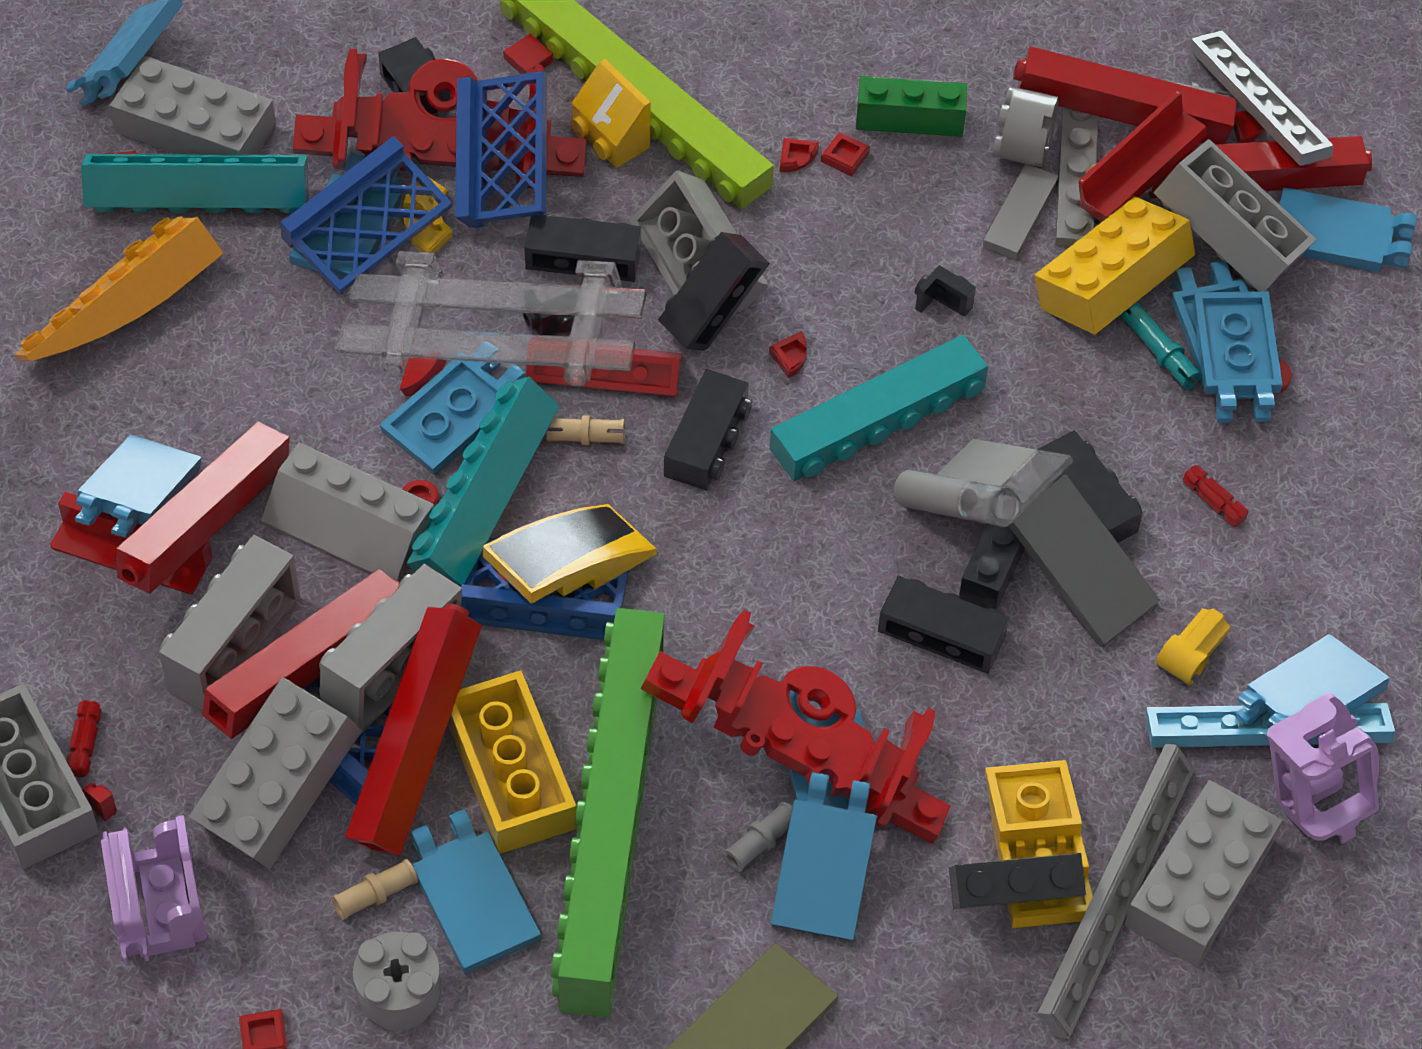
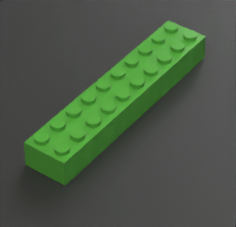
(607, 817)

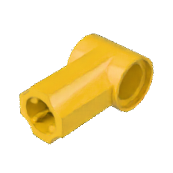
(1191, 650)

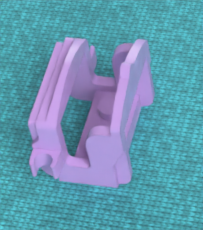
(1311, 774)
(170, 917)

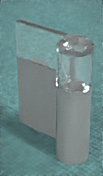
(983, 483)

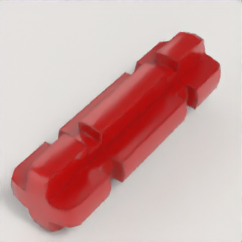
(1215, 495)
(83, 737)

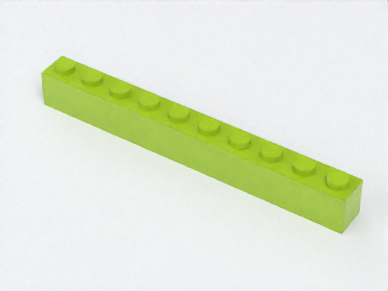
(676, 117)

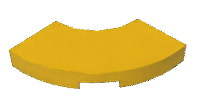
(438, 232)

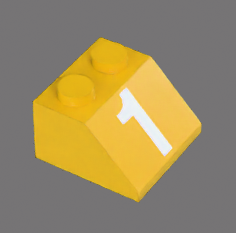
(612, 115)

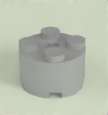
(1026, 126)
(393, 958)

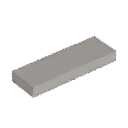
(1020, 211)

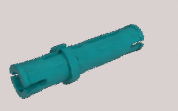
(1168, 354)

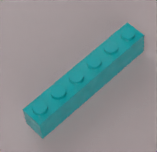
(194, 182)
(878, 408)
(484, 480)

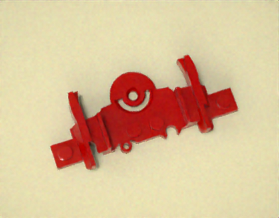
(423, 135)
(765, 718)

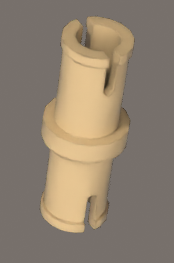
(587, 430)
(374, 889)

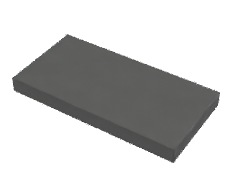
(1083, 561)

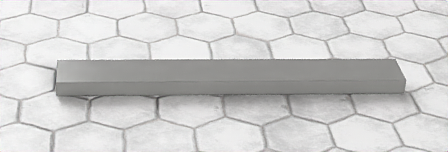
(1115, 892)

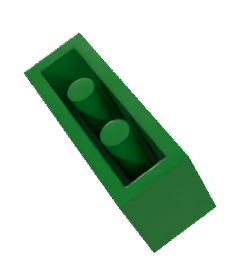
(911, 106)

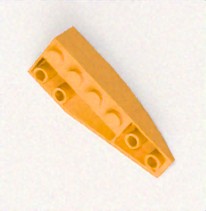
(130, 288)

